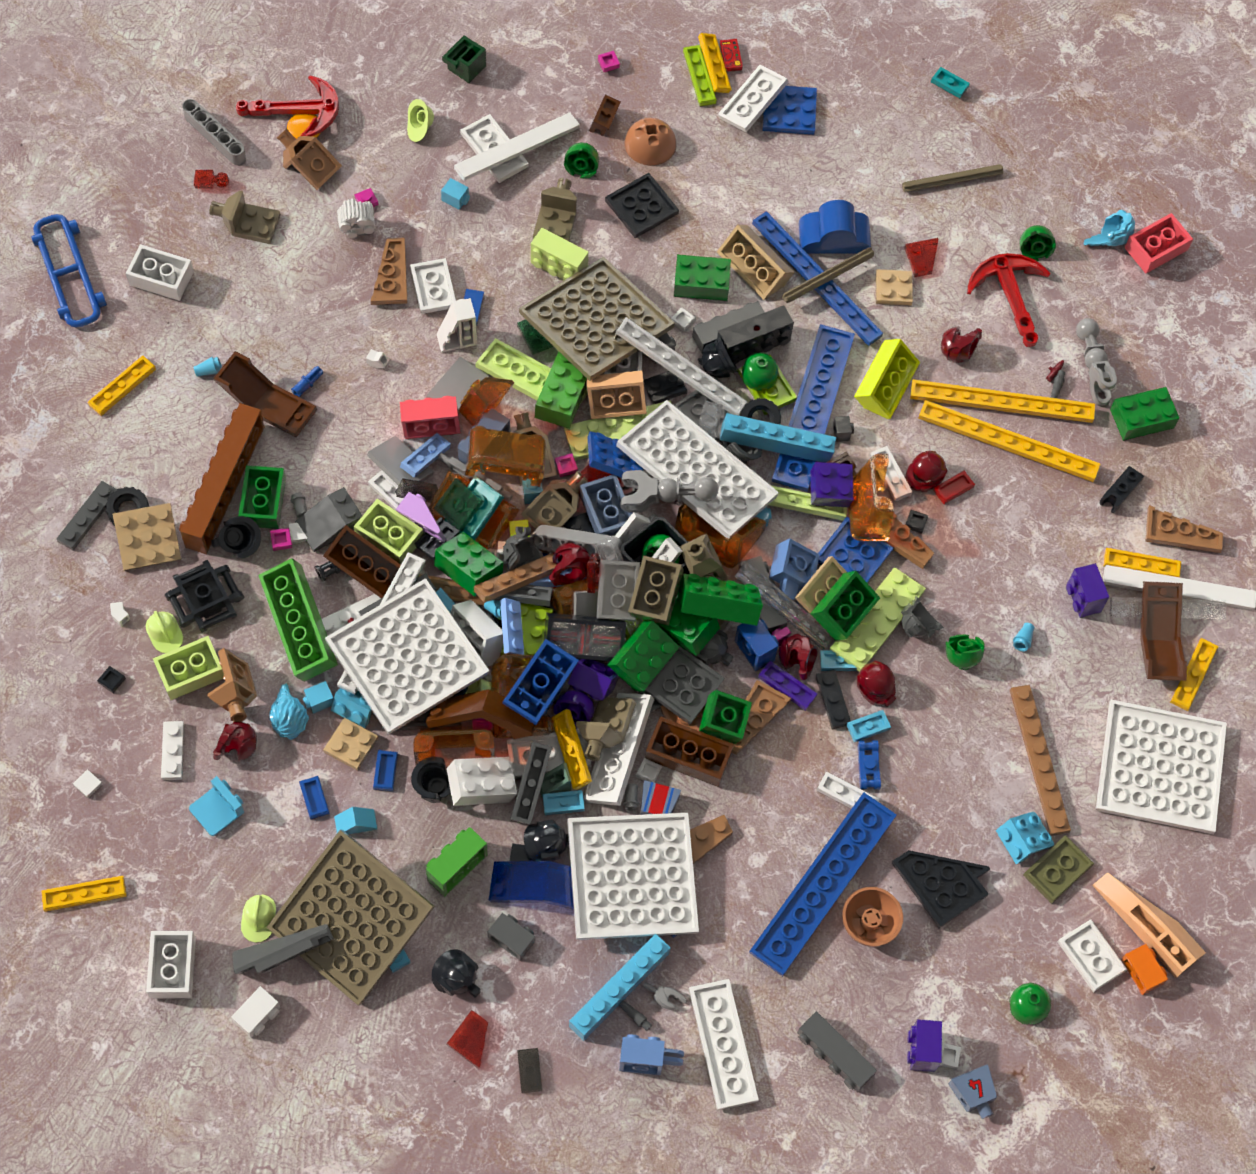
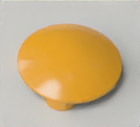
(299, 124)

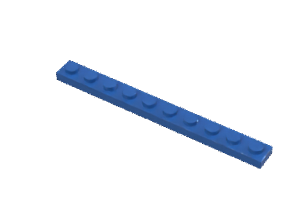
(808, 269)

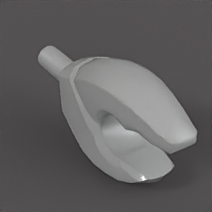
(663, 993)

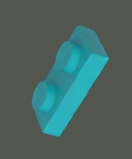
(950, 82)

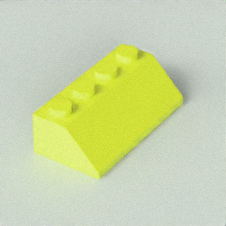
(887, 378)

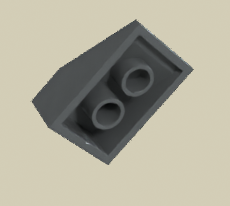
(328, 518)

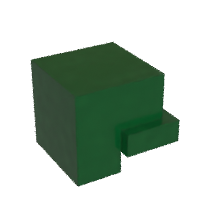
(465, 59)

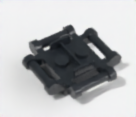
(204, 595)

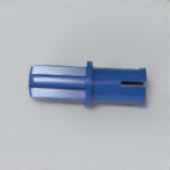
(307, 381)

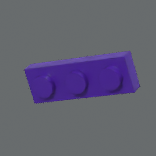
(788, 685)

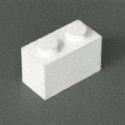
(256, 1012)

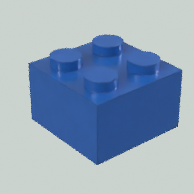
(756, 644)

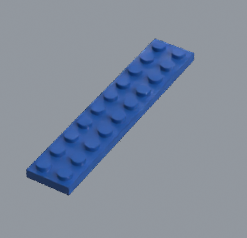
(815, 400)
(822, 884)

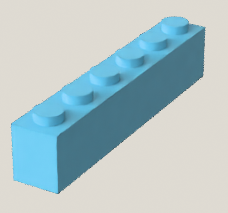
(777, 438)
(619, 987)

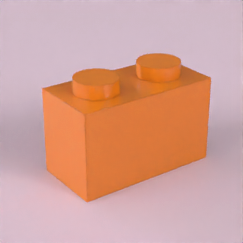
(1144, 968)

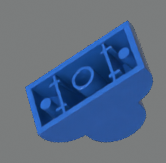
(834, 229)
(541, 682)

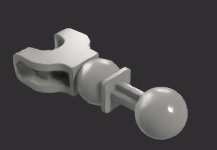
(1101, 373)
(668, 490)

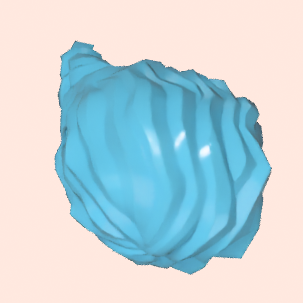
(1115, 230)
(288, 714)

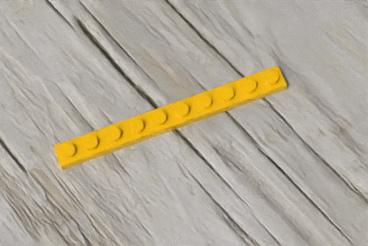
(1002, 401)
(1009, 441)

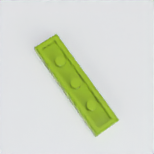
(699, 75)

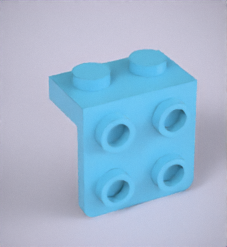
(352, 707)
(217, 807)
(1024, 836)

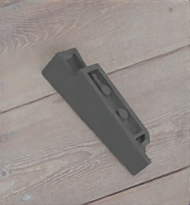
(280, 950)

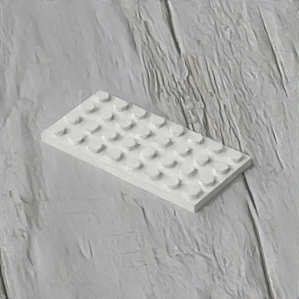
(675, 447)

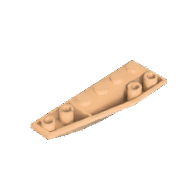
(1153, 926)

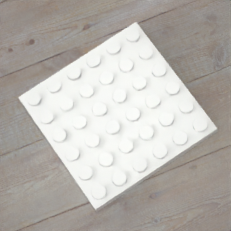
(407, 656)
(1161, 767)
(632, 876)

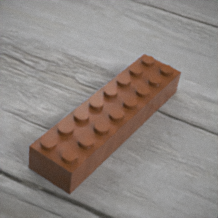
(222, 478)

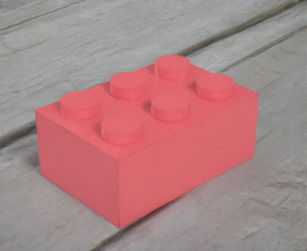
(1158, 243)
(430, 417)

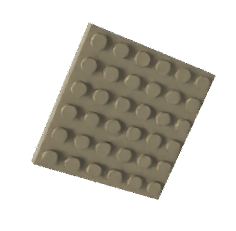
(587, 311)
(366, 910)

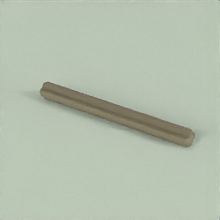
(952, 178)
(828, 275)

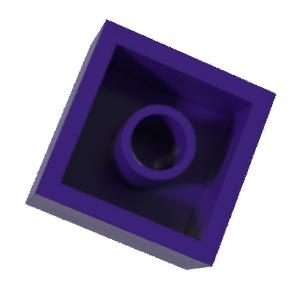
(831, 484)
(1087, 590)
(593, 678)
(926, 1045)

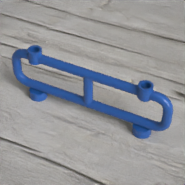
(97, 300)

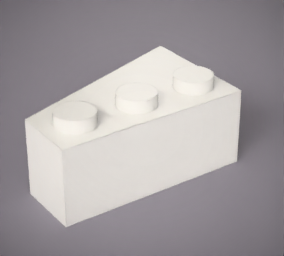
(458, 327)
(480, 630)

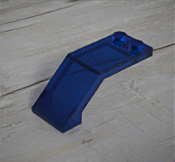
(531, 883)

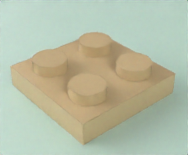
(894, 287)
(350, 744)

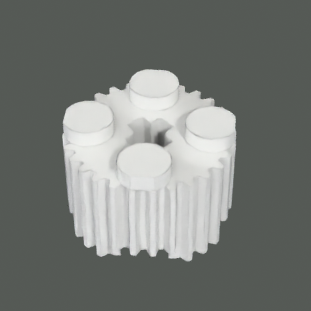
(356, 218)

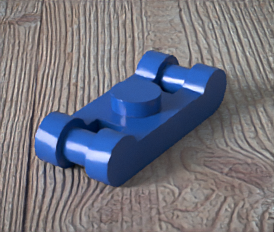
(869, 765)

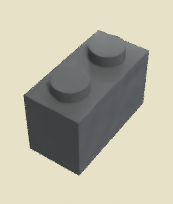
(511, 935)

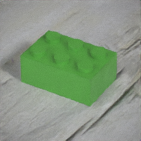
(456, 861)

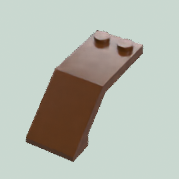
(254, 389)
(1162, 631)
(484, 705)

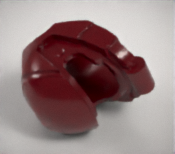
(957, 347)
(928, 467)
(569, 556)
(800, 651)
(877, 679)
(238, 737)

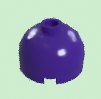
(578, 703)

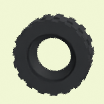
(762, 404)
(122, 495)

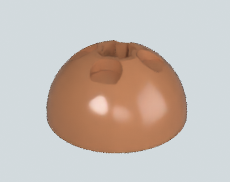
(650, 141)
(877, 908)

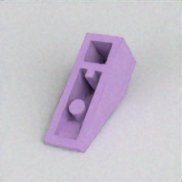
(417, 511)

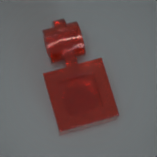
(205, 179)

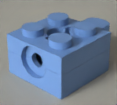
(793, 566)
(647, 1055)

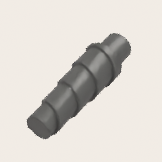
(1058, 383)
(637, 1017)

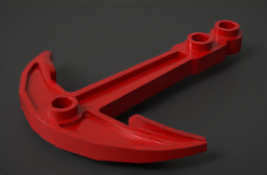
(326, 107)
(1005, 274)

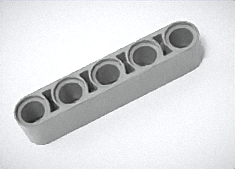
(214, 132)
(551, 537)

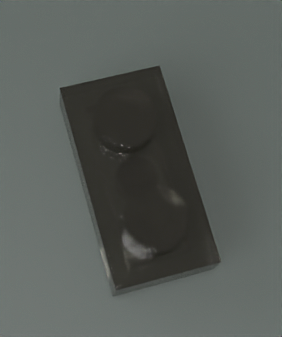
(415, 487)
(529, 1070)

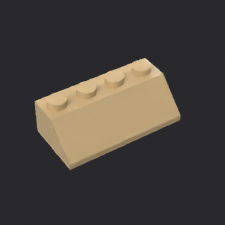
(755, 261)

